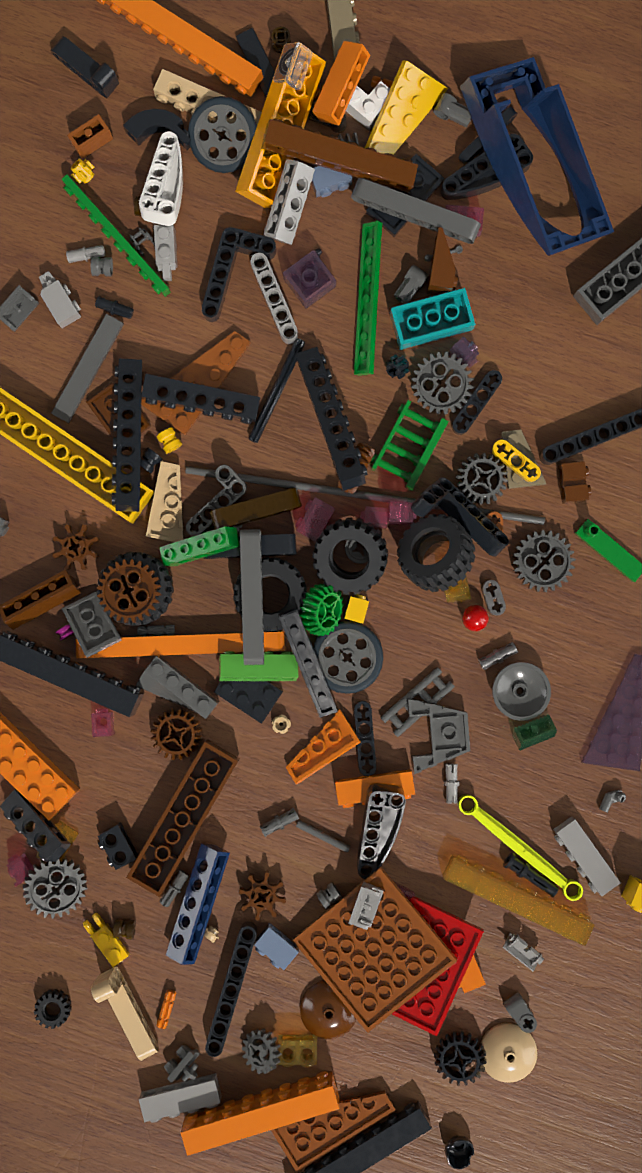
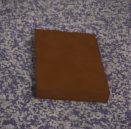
(103, 407)

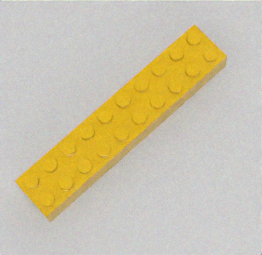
(63, 453)

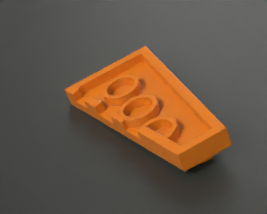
(331, 742)

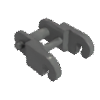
(137, 244)

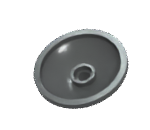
(535, 692)

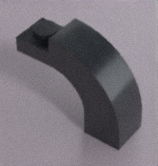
(156, 121)

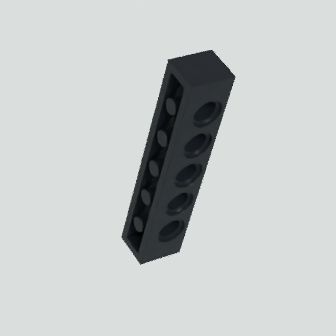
(153, 384)

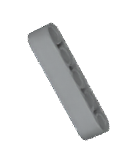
(270, 290)

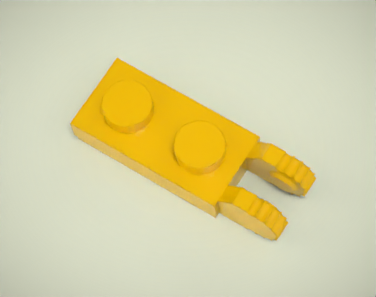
(103, 938)

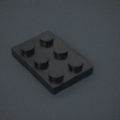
(251, 697)

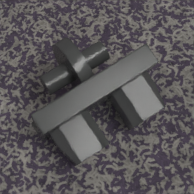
(177, 1070)

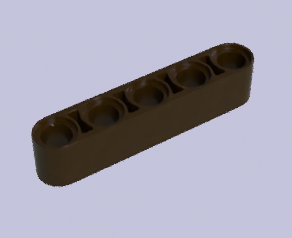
(256, 509)

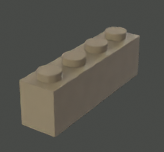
(341, 23)

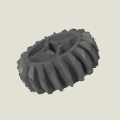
(477, 471)

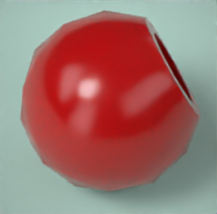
(475, 618)

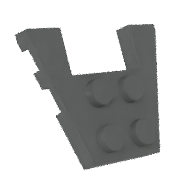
(448, 733)

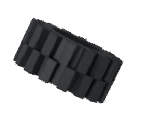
(44, 1017)

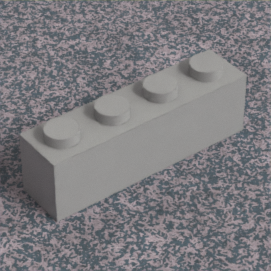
(586, 856)
(180, 1098)

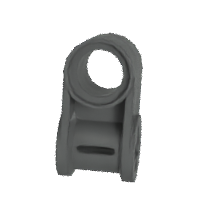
(519, 1011)

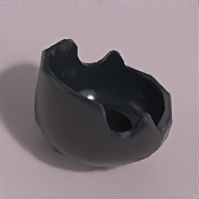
(459, 1152)

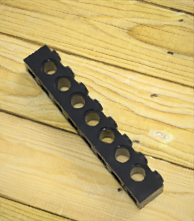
(133, 370)
(348, 476)

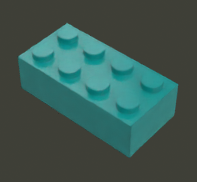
(432, 318)

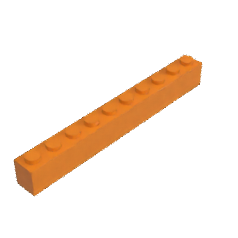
(191, 42)

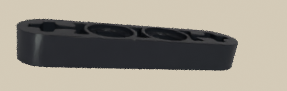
(476, 146)
(478, 403)
(368, 738)

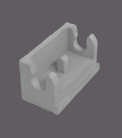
(366, 906)

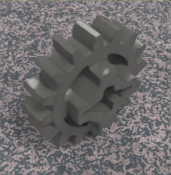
(261, 1051)

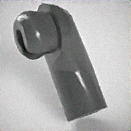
(612, 797)

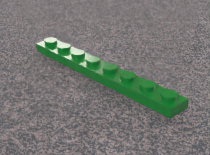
(110, 231)
(368, 298)

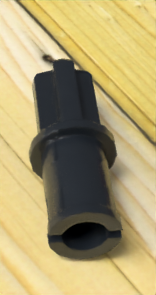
(114, 307)

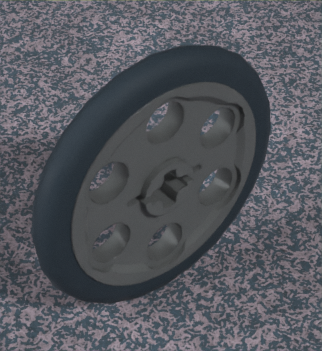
(199, 121)
(373, 651)

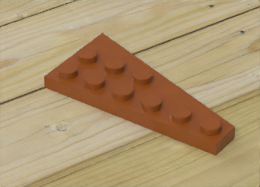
(207, 370)

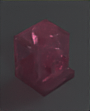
(98, 728)
(19, 867)

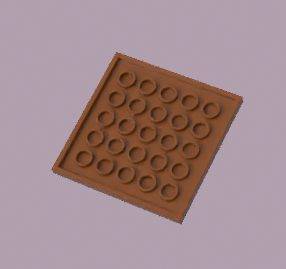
(379, 965)

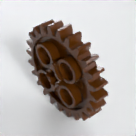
(145, 583)

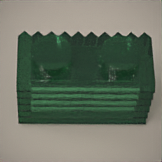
(534, 732)

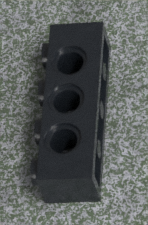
(56, 841)

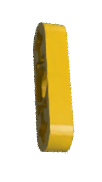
(524, 473)

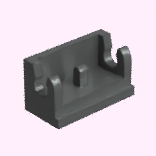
(17, 308)

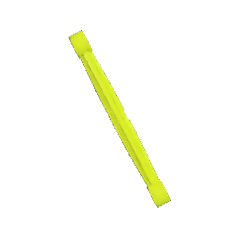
(520, 848)

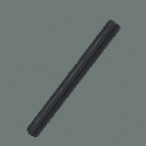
(276, 391)

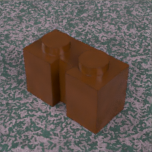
(574, 482)

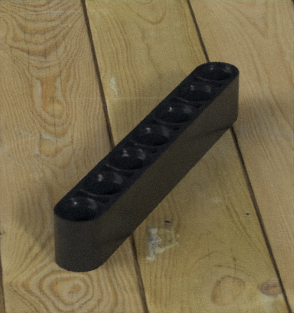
(593, 437)
(227, 997)

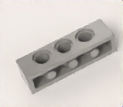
(289, 201)

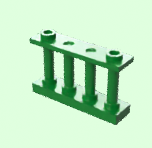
(427, 444)

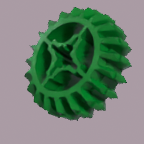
(321, 609)

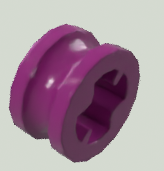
(65, 632)

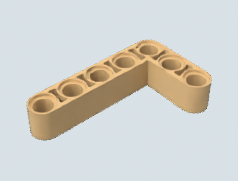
(113, 987)

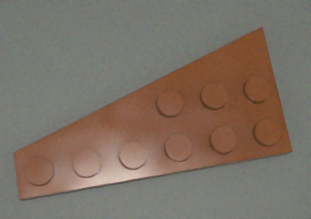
(316, 1136)

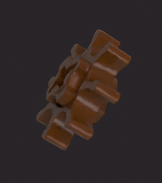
(68, 544)
(263, 887)

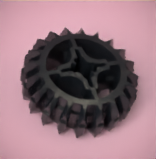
(466, 1055)

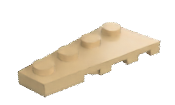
(166, 509)

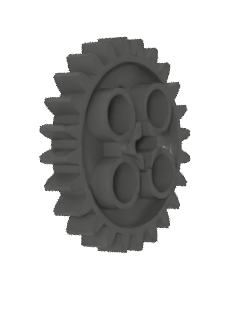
(429, 371)
(531, 549)
(66, 897)

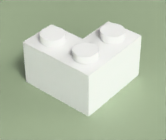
(367, 107)

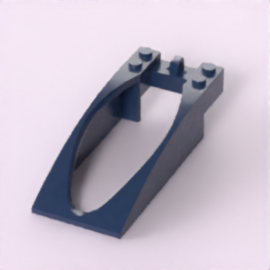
(552, 118)

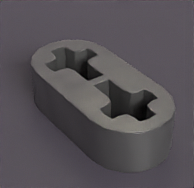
(489, 599)

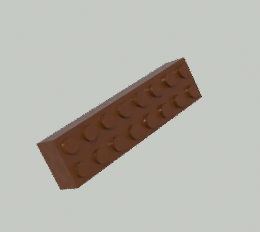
(182, 818)

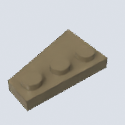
(518, 441)

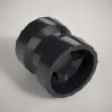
(149, 460)

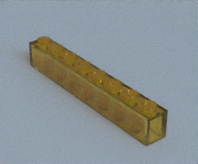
(518, 900)

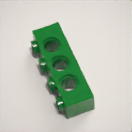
(200, 546)

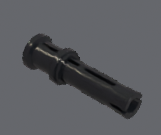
(523, 869)

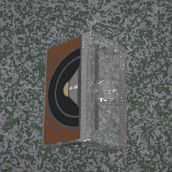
(293, 65)

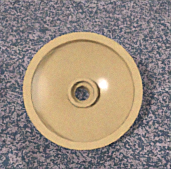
(509, 1040)

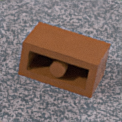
(90, 136)

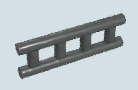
(418, 689)

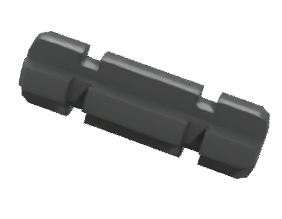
(158, 630)

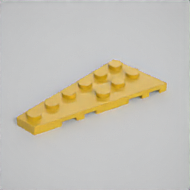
(405, 106)

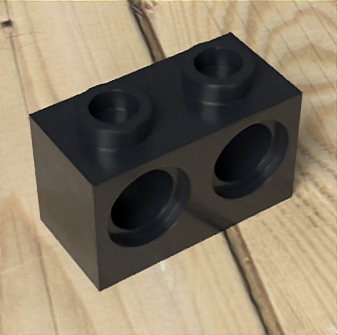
(122, 844)

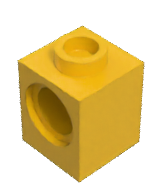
(356, 608)

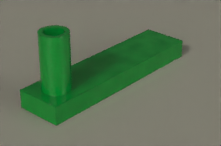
(610, 550)

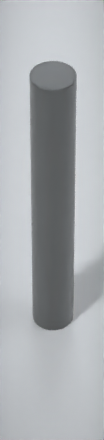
(323, 836)

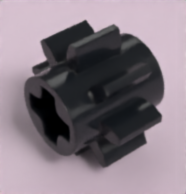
(397, 366)

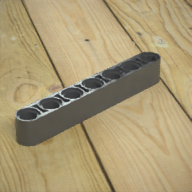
(415, 210)
(252, 596)

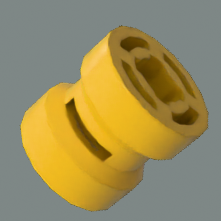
(169, 440)

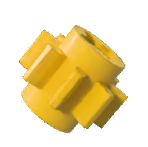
(82, 171)

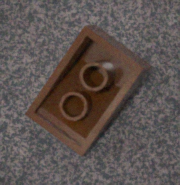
(442, 271)

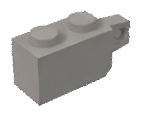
(165, 250)
(58, 301)

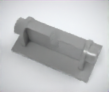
(521, 951)

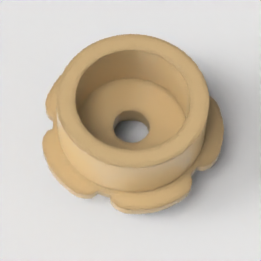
(286, 724)
(211, 934)

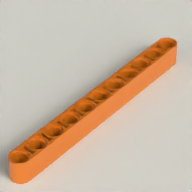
(183, 645)

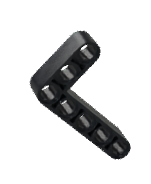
(226, 266)
(457, 505)

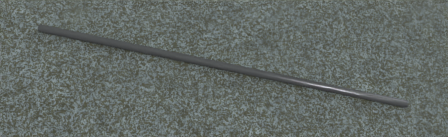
(338, 491)

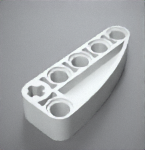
(167, 187)

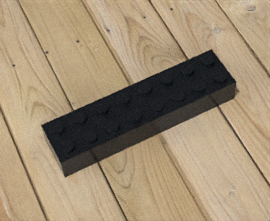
(69, 675)

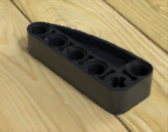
(482, 180)
(270, 546)
(385, 824)

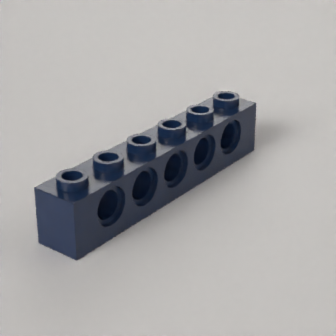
(197, 904)

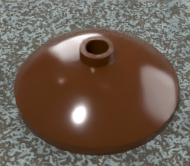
(313, 1010)

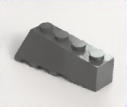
(171, 684)

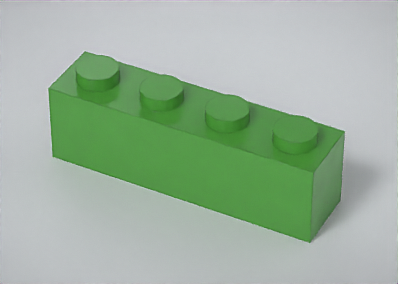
(275, 668)

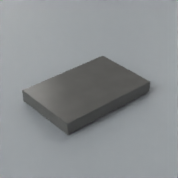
(91, 624)

